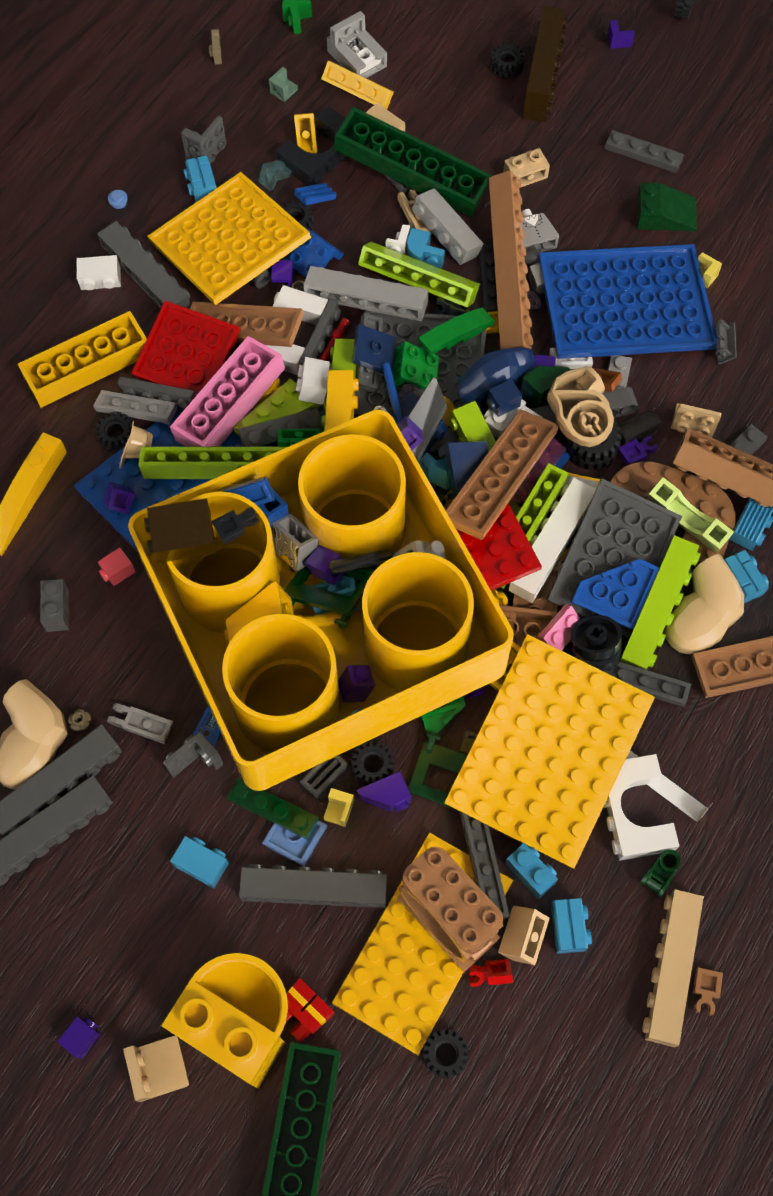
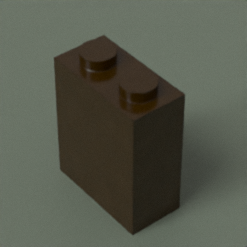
(180, 531)

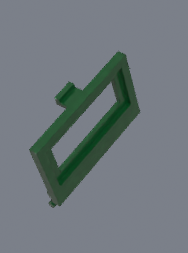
(326, 599)
(439, 757)

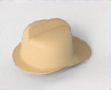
(137, 439)

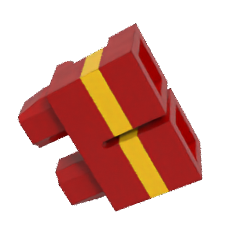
(313, 1016)

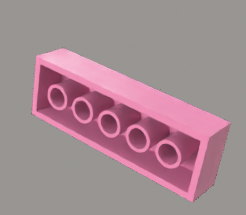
(228, 395)

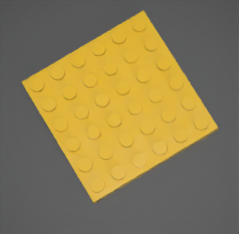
(228, 237)

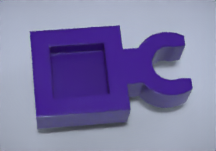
(635, 451)

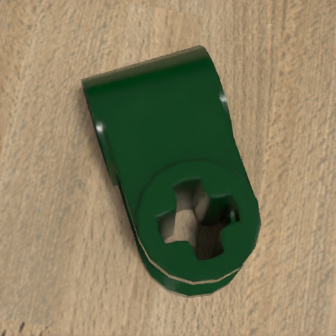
(658, 875)

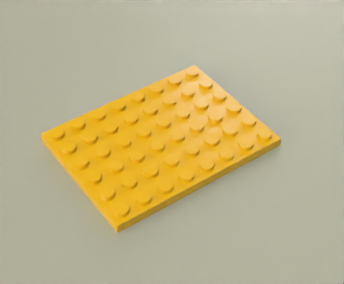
(550, 751)

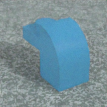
(419, 248)

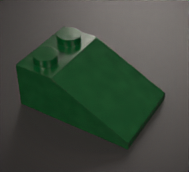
(665, 208)

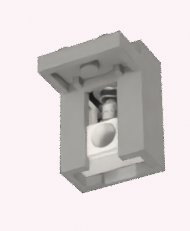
(356, 47)

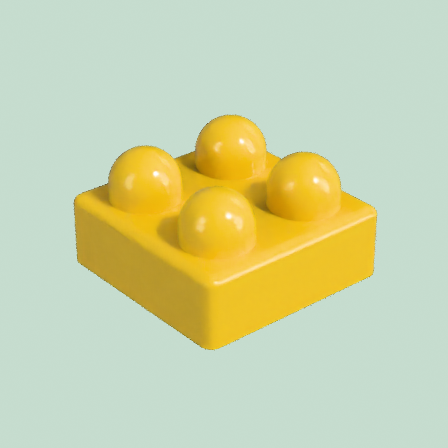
(422, 623)

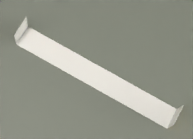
(677, 796)

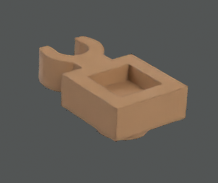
(708, 986)

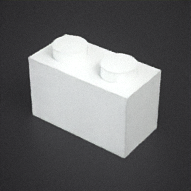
(98, 272)
(313, 380)

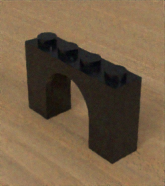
(312, 167)

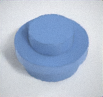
(117, 199)

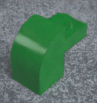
(294, 11)

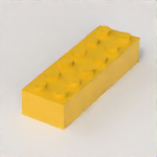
(83, 359)

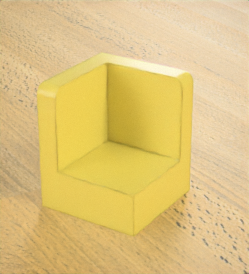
(709, 268)
(339, 807)

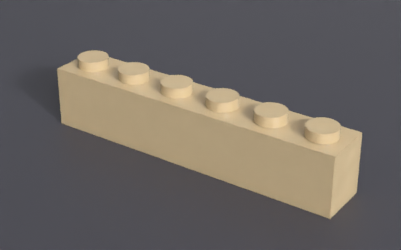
(674, 968)

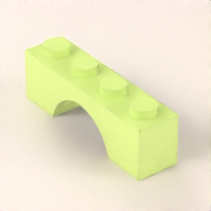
(704, 528)

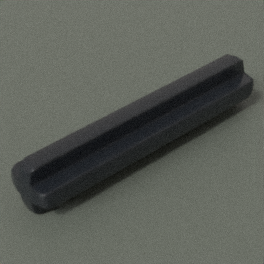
(359, 562)

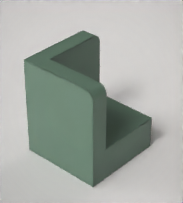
(281, 86)

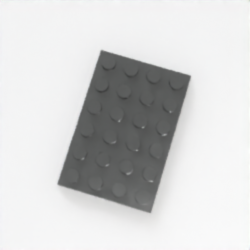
(611, 534)

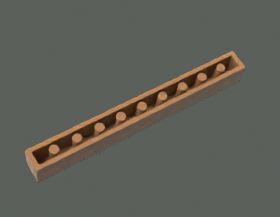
(510, 261)

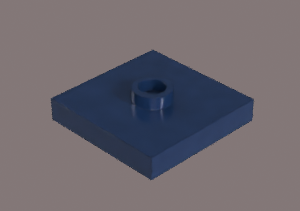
(373, 348)

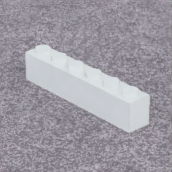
(555, 536)

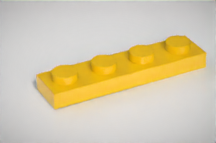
(357, 85)

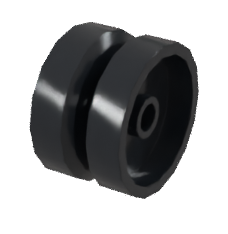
(597, 642)

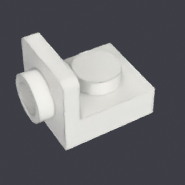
(400, 242)

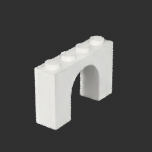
(313, 308)
(629, 839)

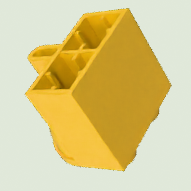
(233, 1015)

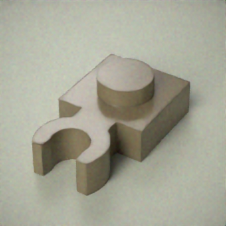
(215, 48)

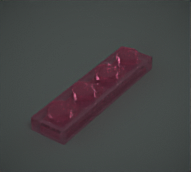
(550, 455)

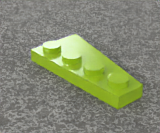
(279, 404)

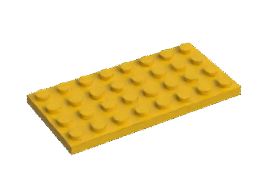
(402, 971)

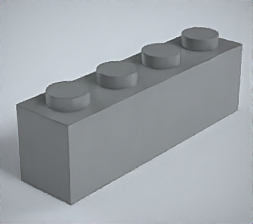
(447, 226)

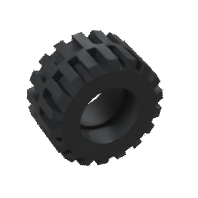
(595, 455)

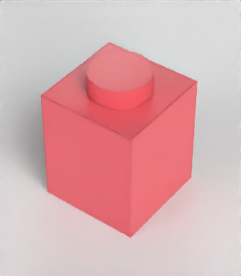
(115, 567)

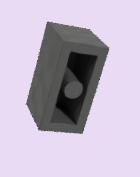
(54, 605)

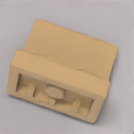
(696, 418)
(156, 1068)

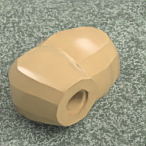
(581, 406)
(709, 610)
(33, 737)

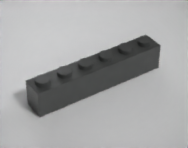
(142, 266)
(58, 779)
(51, 827)
(313, 887)

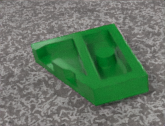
(440, 717)

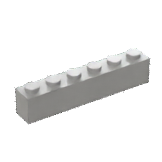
(367, 293)

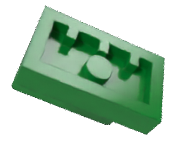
(414, 365)

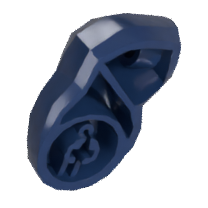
(494, 370)

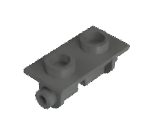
(726, 341)

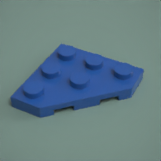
(618, 592)

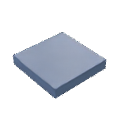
(291, 845)

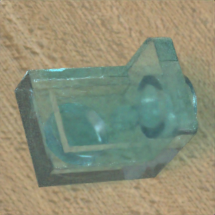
(272, 172)

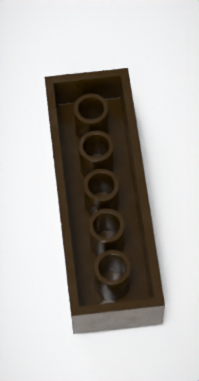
(545, 64)

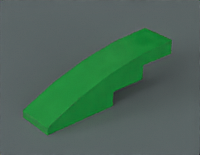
(455, 330)

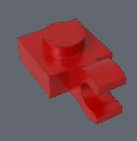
(494, 972)

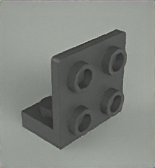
(206, 145)
(193, 747)

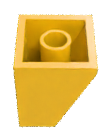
(268, 602)

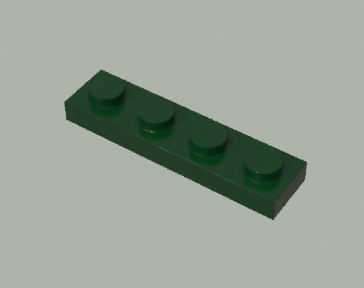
(273, 809)

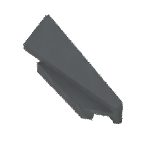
(428, 414)

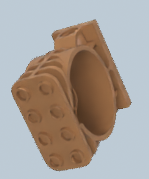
(450, 907)

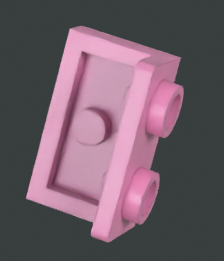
(559, 629)

